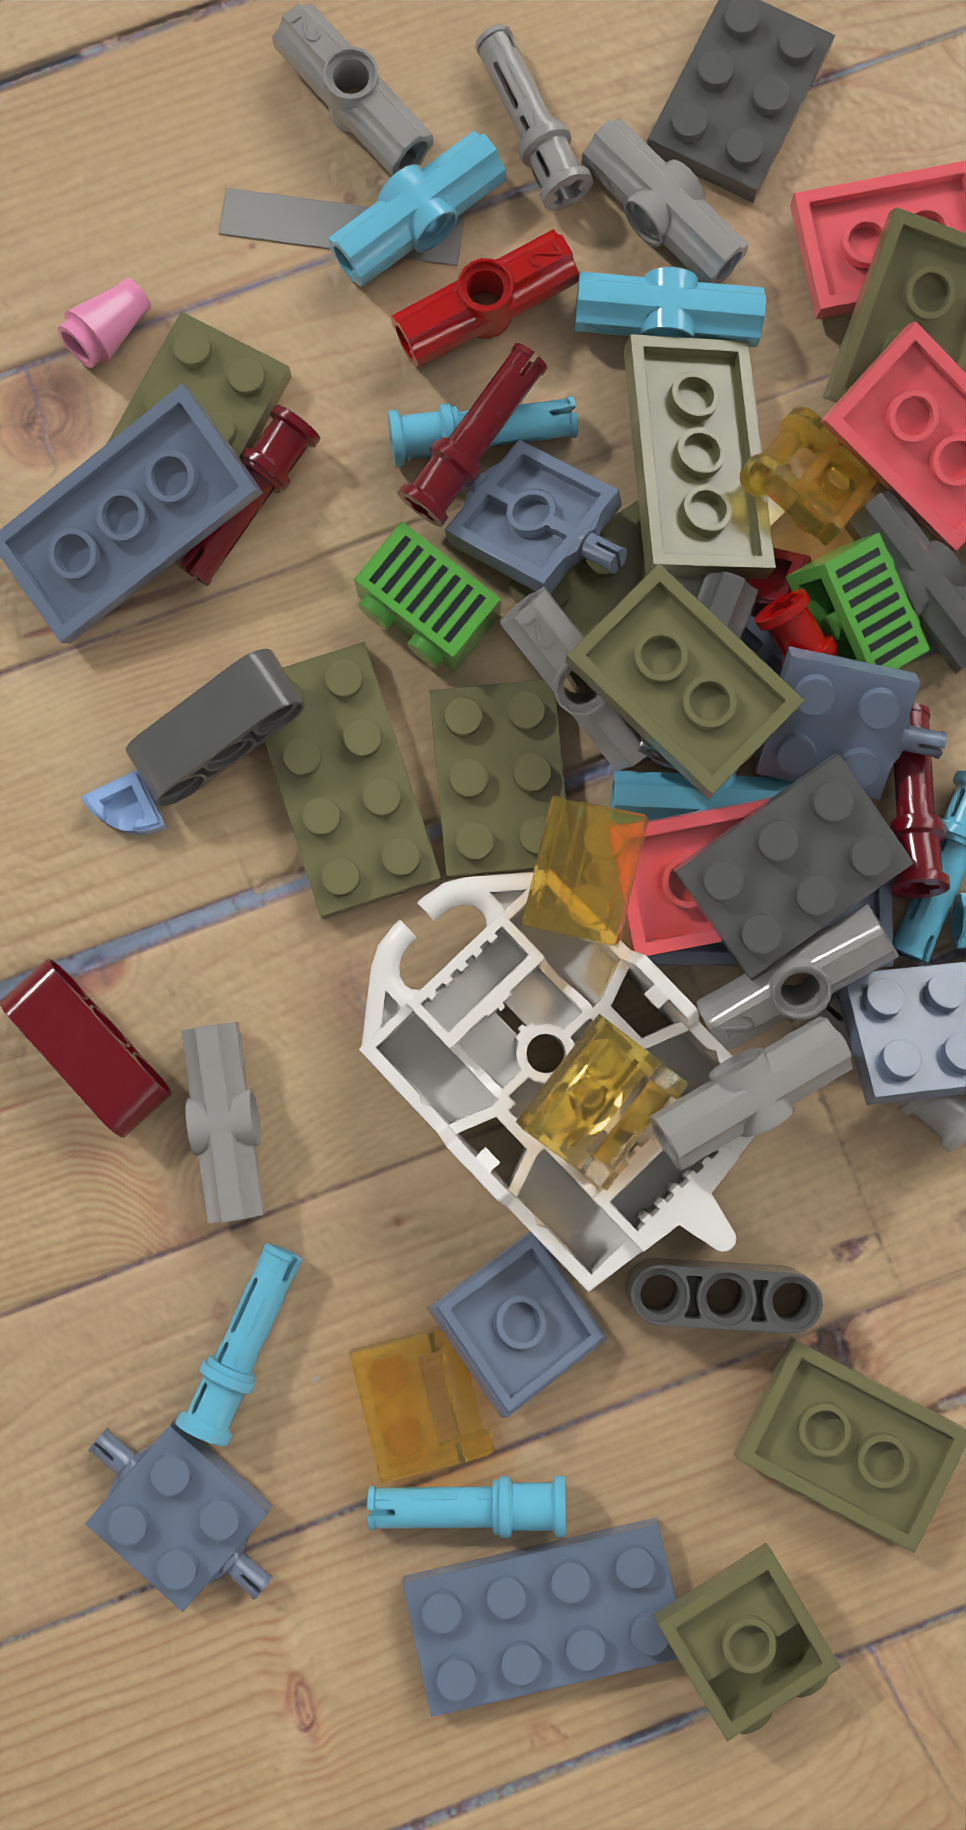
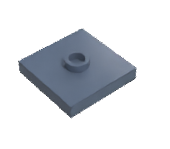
(517, 1324)

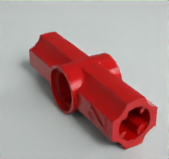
(517, 279)

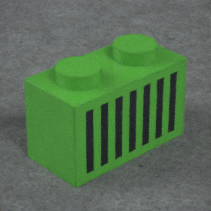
(426, 598)
(862, 603)

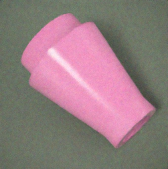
(103, 322)

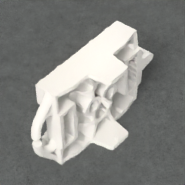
(467, 1066)

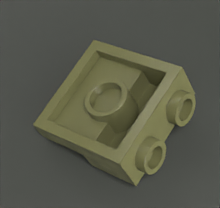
(747, 1642)

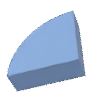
(126, 806)

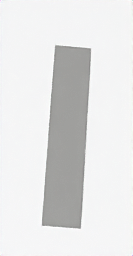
(309, 222)

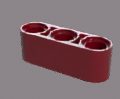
(85, 1048)

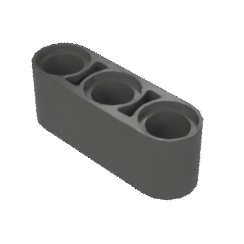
(215, 727)
(749, 1312)

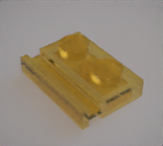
(585, 871)

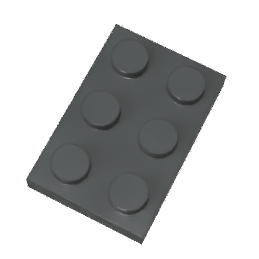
(740, 94)
(793, 865)

